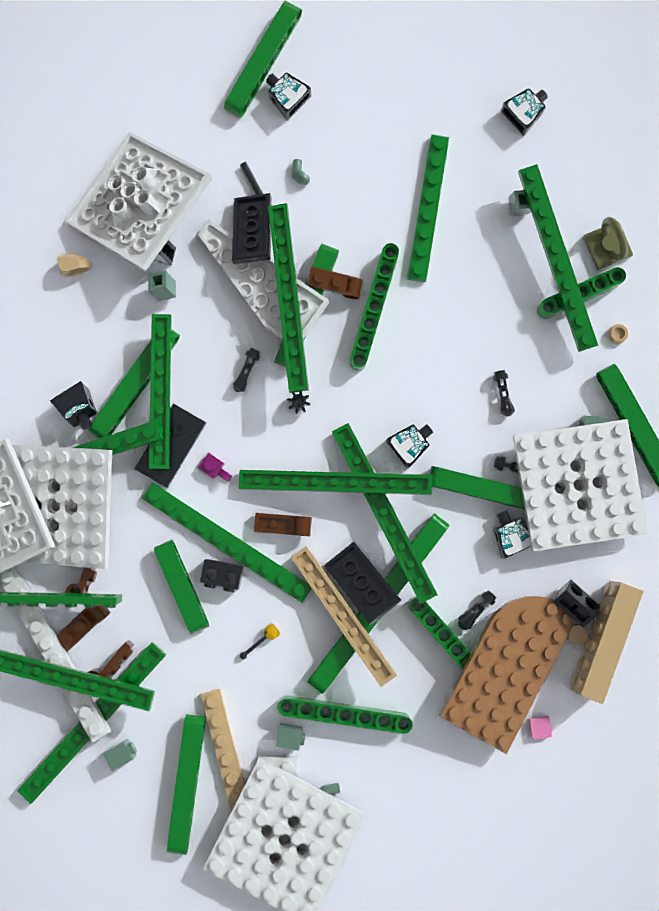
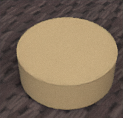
(618, 333)
(578, 635)

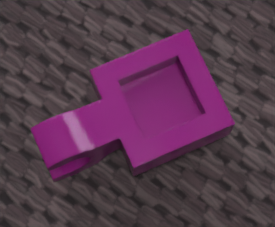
(213, 466)

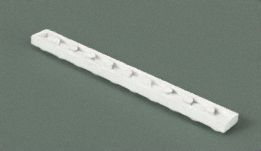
(53, 652)

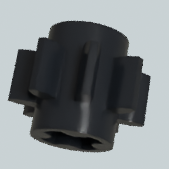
(295, 398)

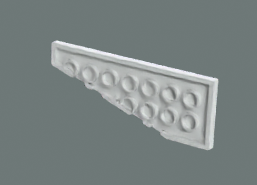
(258, 283)

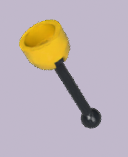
(270, 632)

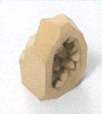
(73, 264)

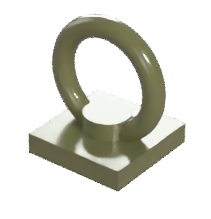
(608, 244)

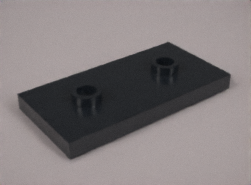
(251, 229)
(183, 434)
(362, 583)

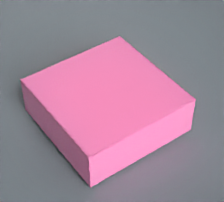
(540, 727)

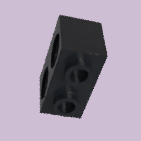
(222, 570)
(576, 603)

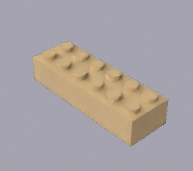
(606, 641)

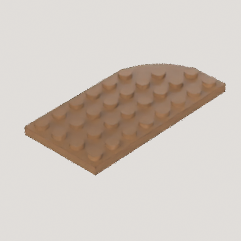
(507, 670)

